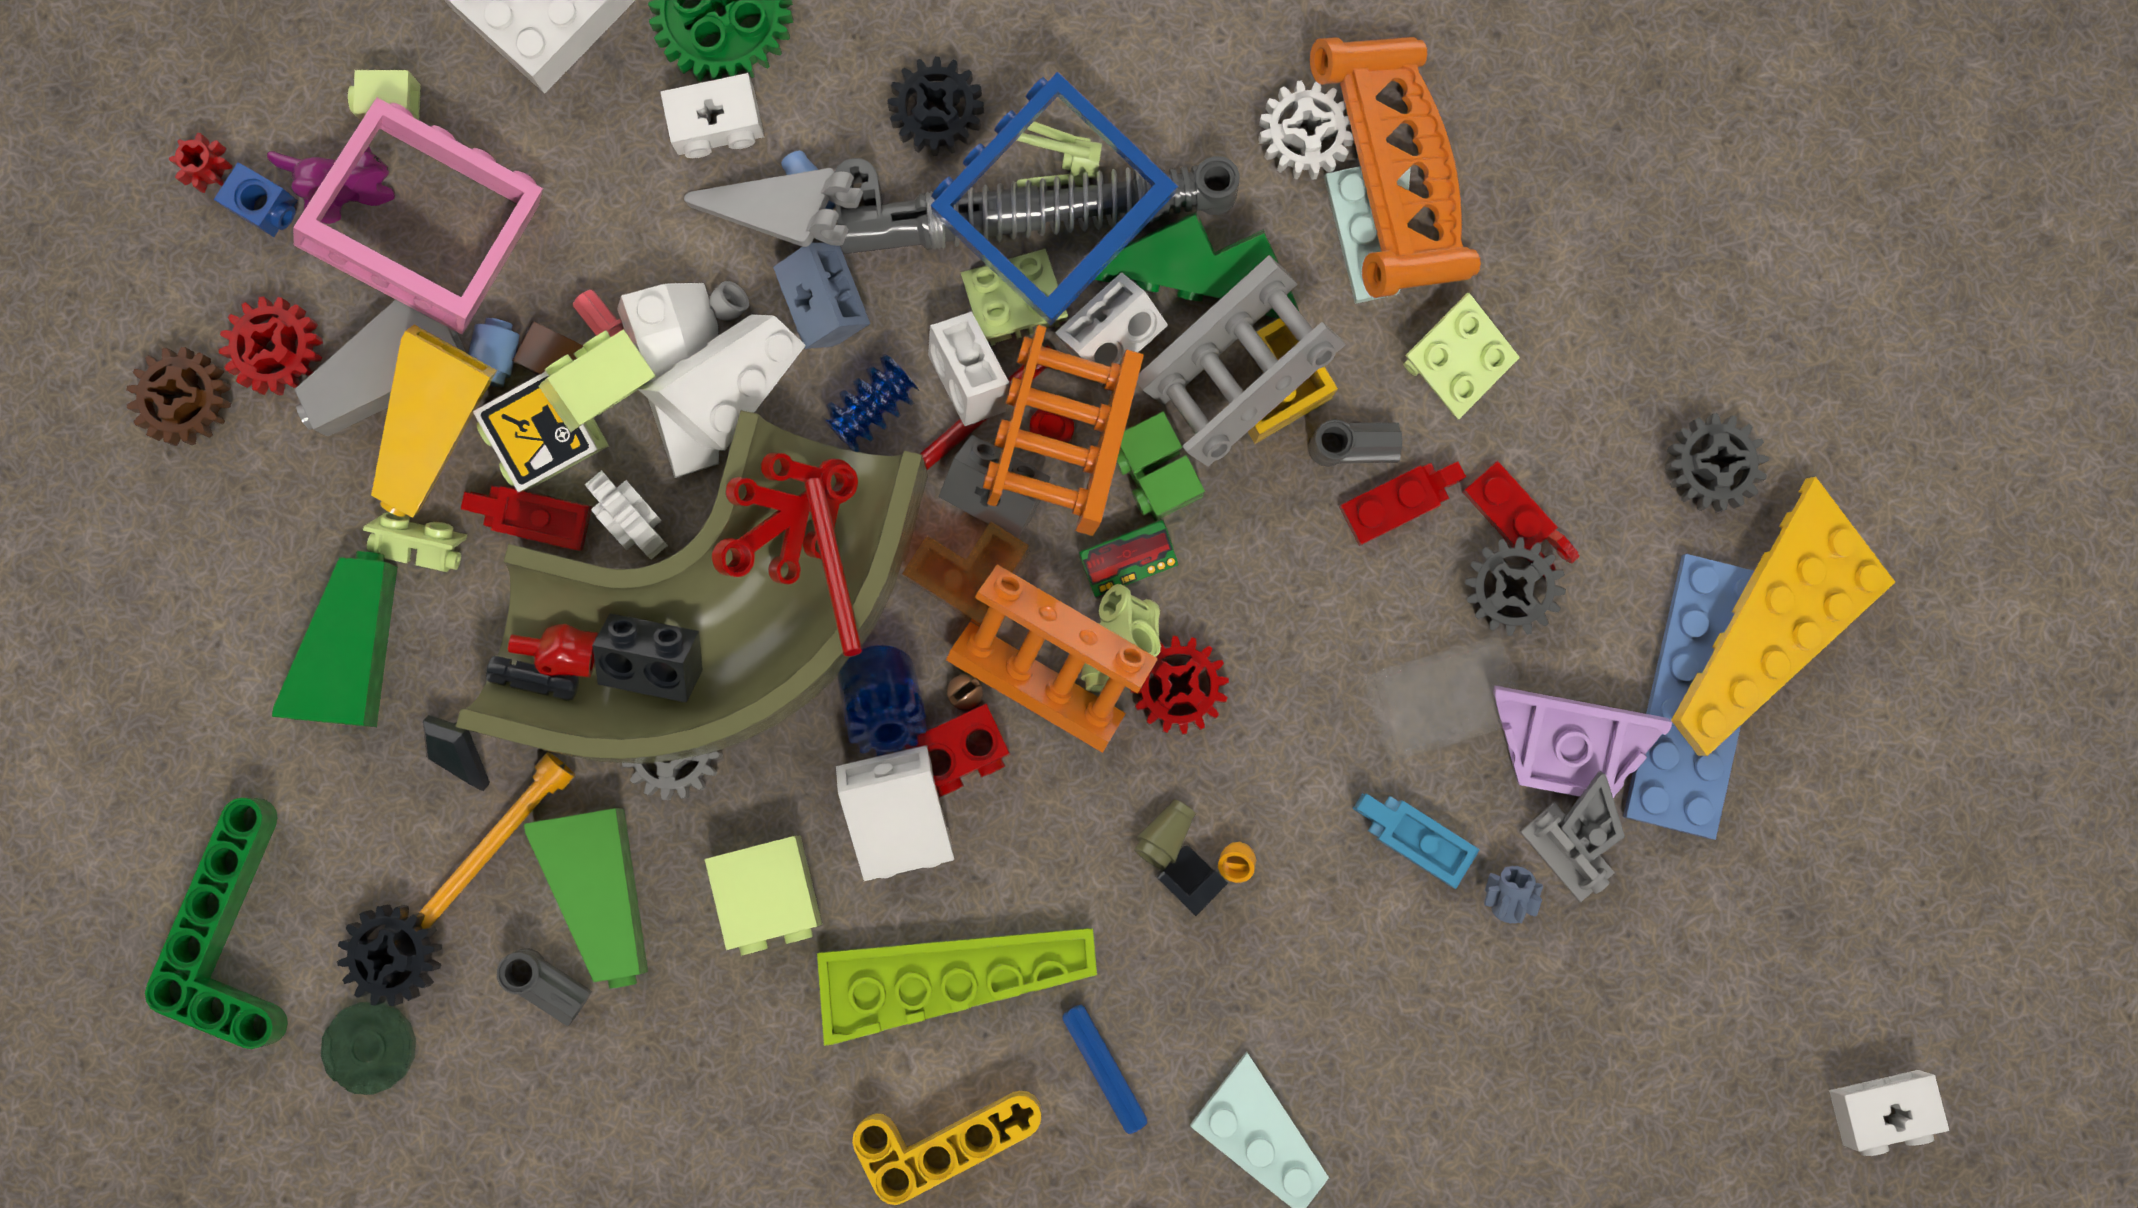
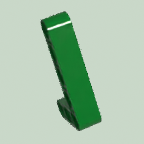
(212, 933)

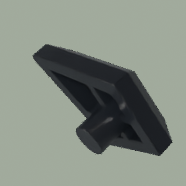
(454, 751)

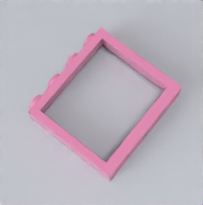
(388, 275)

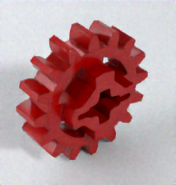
(282, 329)
(1196, 698)

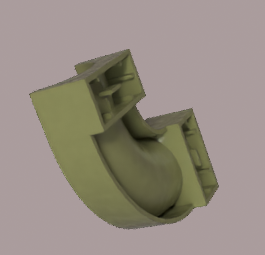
(760, 640)

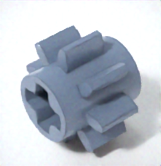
(1513, 894)

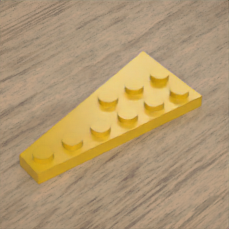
(1789, 611)

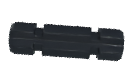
(528, 678)

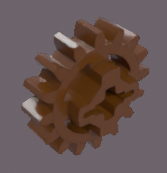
(174, 376)

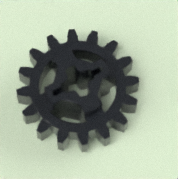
(922, 119)
(404, 940)

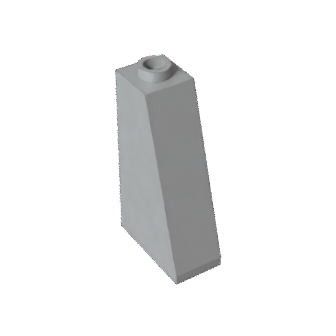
(361, 372)

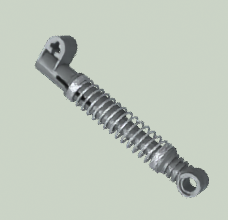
(1022, 208)

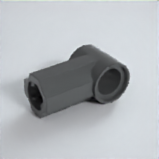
(1358, 443)
(548, 987)

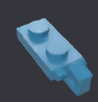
(1418, 838)

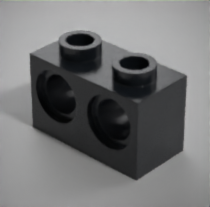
(647, 657)

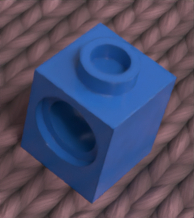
(242, 191)

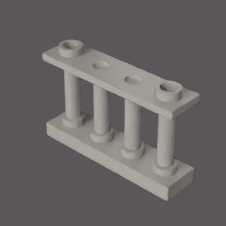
(1217, 330)

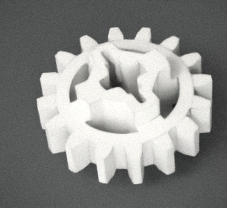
(1306, 111)
(626, 515)

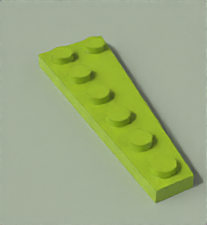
(909, 983)

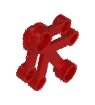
(791, 515)

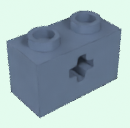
(821, 295)

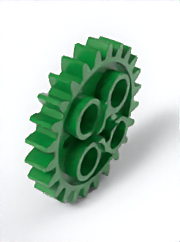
(738, 46)

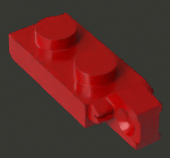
(1399, 501)
(531, 516)

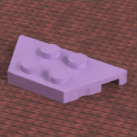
(1566, 742)

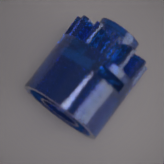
(881, 700)

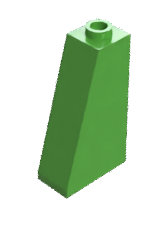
(595, 888)

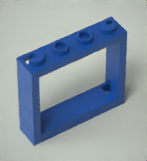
(1008, 131)

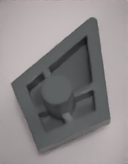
(1594, 820)

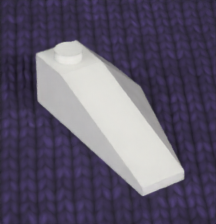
(665, 327)

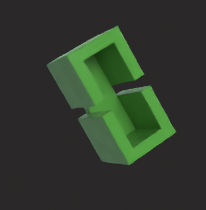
(1168, 487)

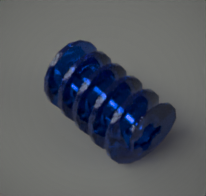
(870, 403)

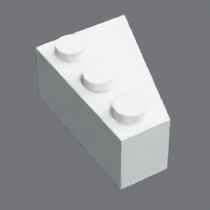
(724, 378)

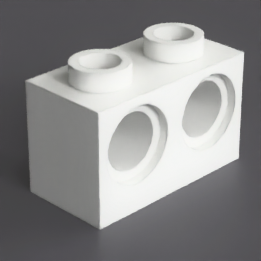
(1112, 322)
(968, 368)

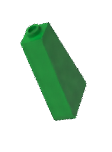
(344, 648)

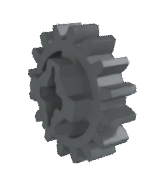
(1717, 482)
(1532, 573)

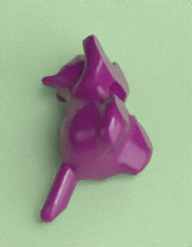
(362, 185)

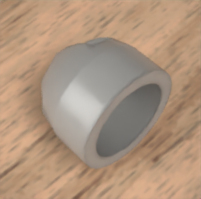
(727, 292)

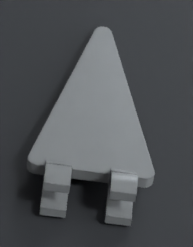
(784, 205)

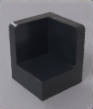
(1191, 880)

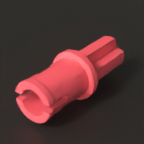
(596, 314)

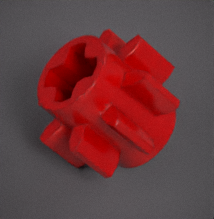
(210, 170)

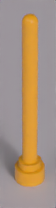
(547, 779)

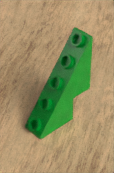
(1185, 260)

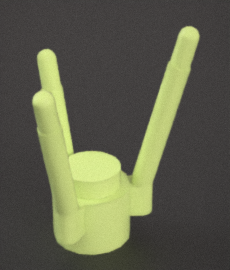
(1079, 154)

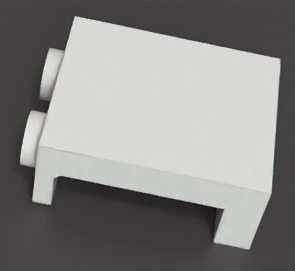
(894, 813)

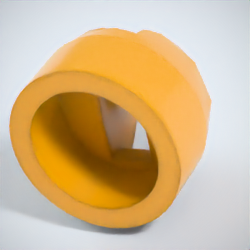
(1237, 862)

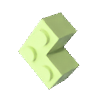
(597, 380)

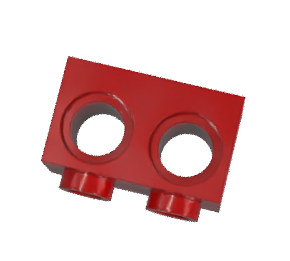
(953, 739)

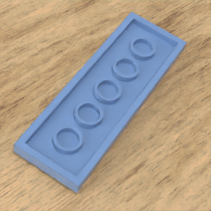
(1674, 783)

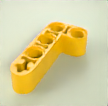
(952, 1138)

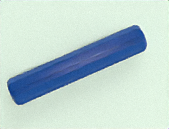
(1104, 1069)

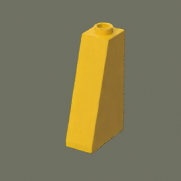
(425, 417)

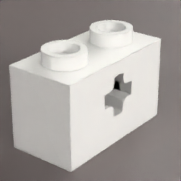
(689, 111)
(1862, 1107)

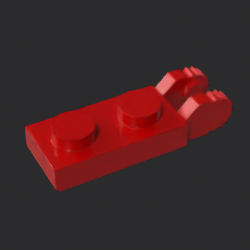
(1516, 513)

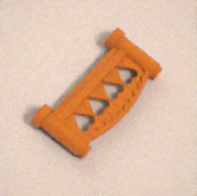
(1405, 255)

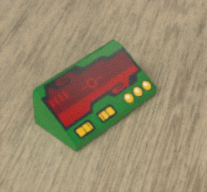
(1128, 558)

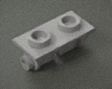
(1561, 856)

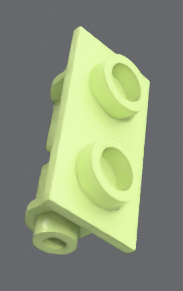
(433, 541)

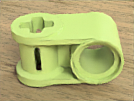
(1131, 618)

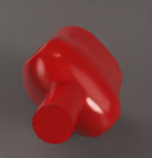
(559, 650)

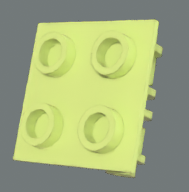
(999, 307)
(1461, 356)

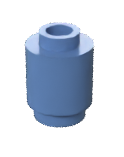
(495, 346)

